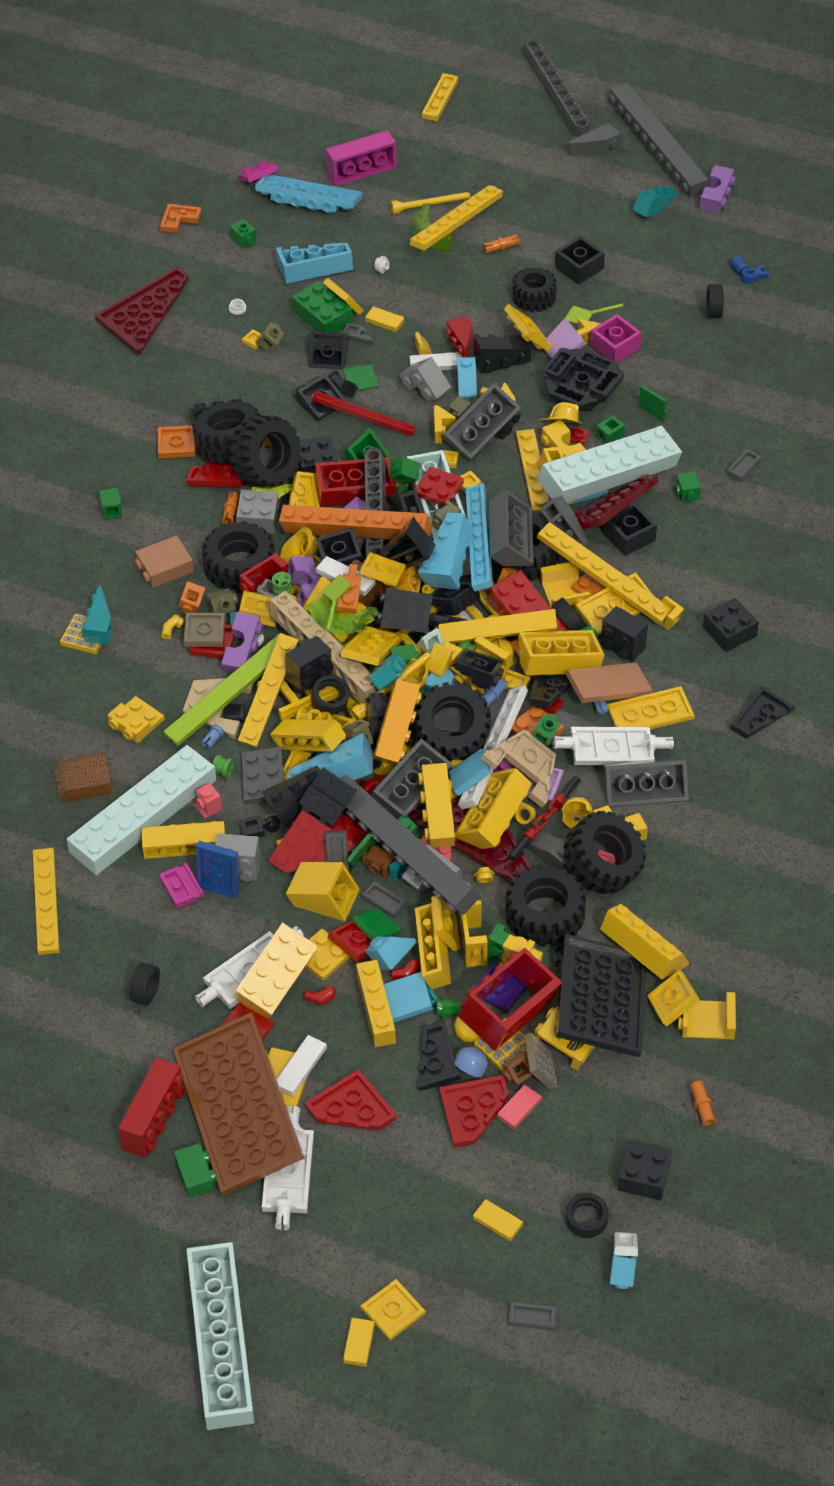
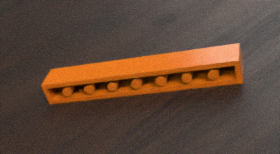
(364, 522)

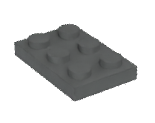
(261, 771)

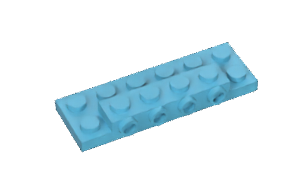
(308, 194)

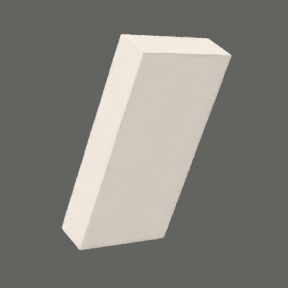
(625, 1244)

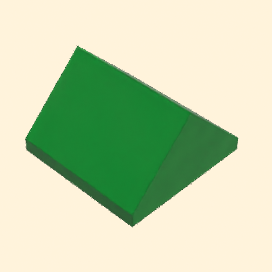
(367, 440)

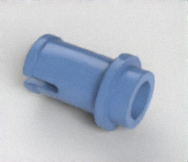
(213, 735)

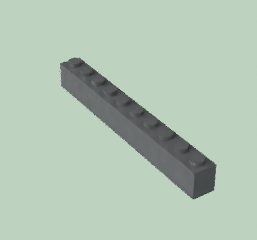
(658, 140)
(410, 850)

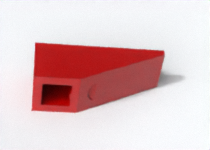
(461, 335)

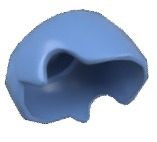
(471, 1061)

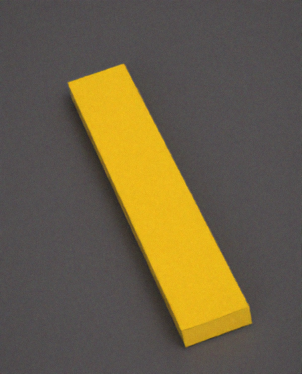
(498, 626)

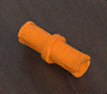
(501, 243)
(230, 508)
(702, 1103)

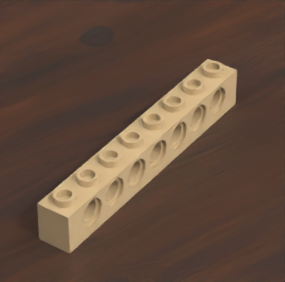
(303, 627)

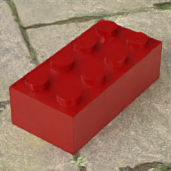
(345, 480)
(518, 596)
(151, 1108)

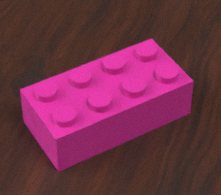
(361, 158)

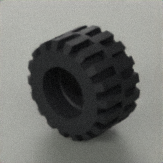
(534, 289)

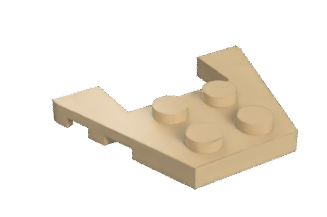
(199, 690)
(528, 756)

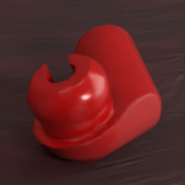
(410, 968)
(321, 997)

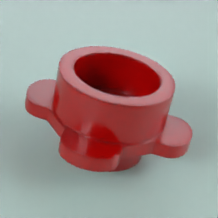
(579, 435)

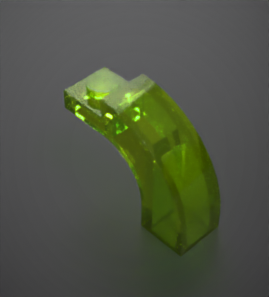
(421, 222)
(320, 613)

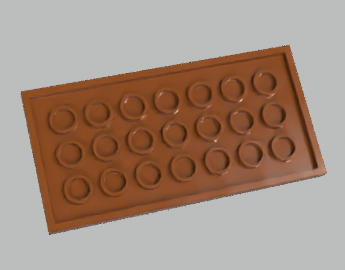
(238, 1104)

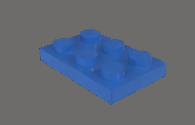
(217, 869)

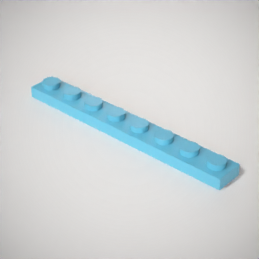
(479, 540)

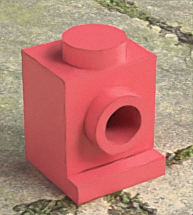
(208, 801)

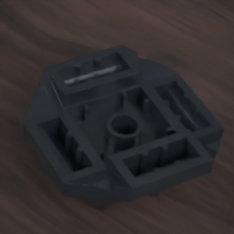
(581, 377)

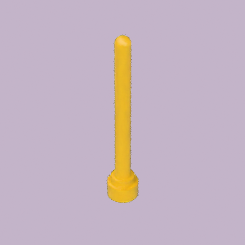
(397, 207)
(360, 710)

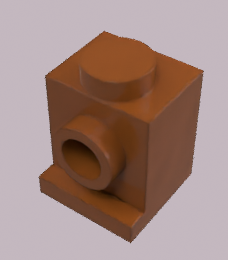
(378, 861)
(523, 1068)

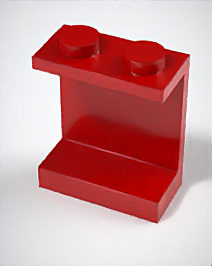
(264, 570)

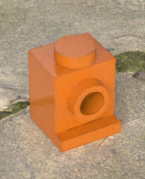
(191, 598)

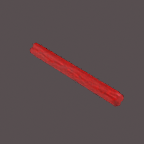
(363, 413)

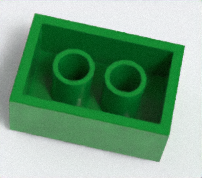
(322, 308)

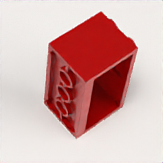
(486, 1022)

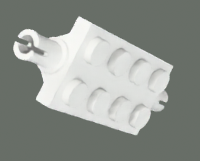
(611, 744)
(227, 977)
(288, 1188)

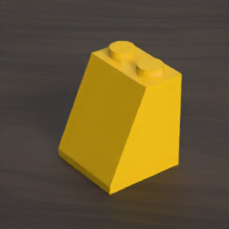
(323, 889)

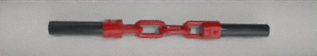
(531, 833)

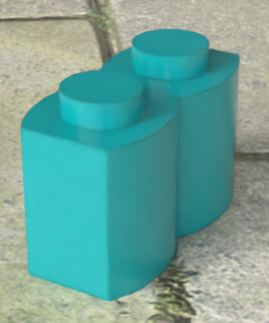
(388, 671)

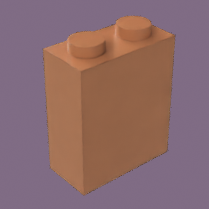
(163, 561)

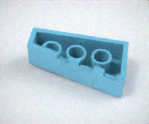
(313, 261)
(447, 558)
(349, 758)

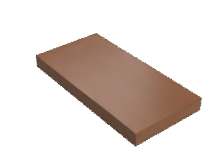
(609, 682)

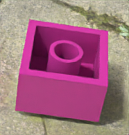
(615, 338)

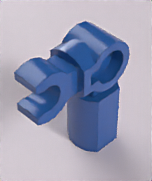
(748, 275)

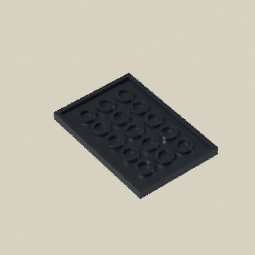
(601, 996)

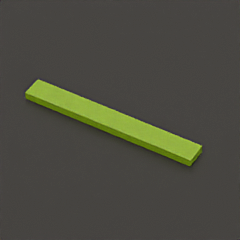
(220, 696)

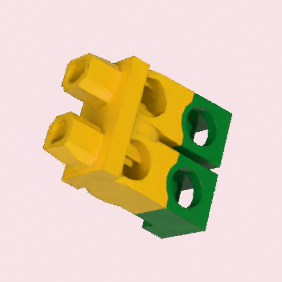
(503, 945)

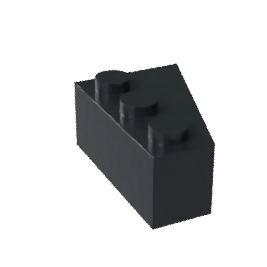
(500, 352)
(409, 545)
(285, 796)

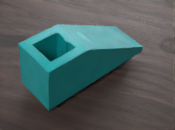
(653, 200)
(98, 623)

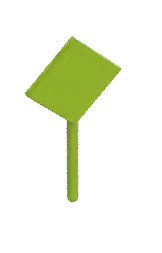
(580, 313)
(333, 592)

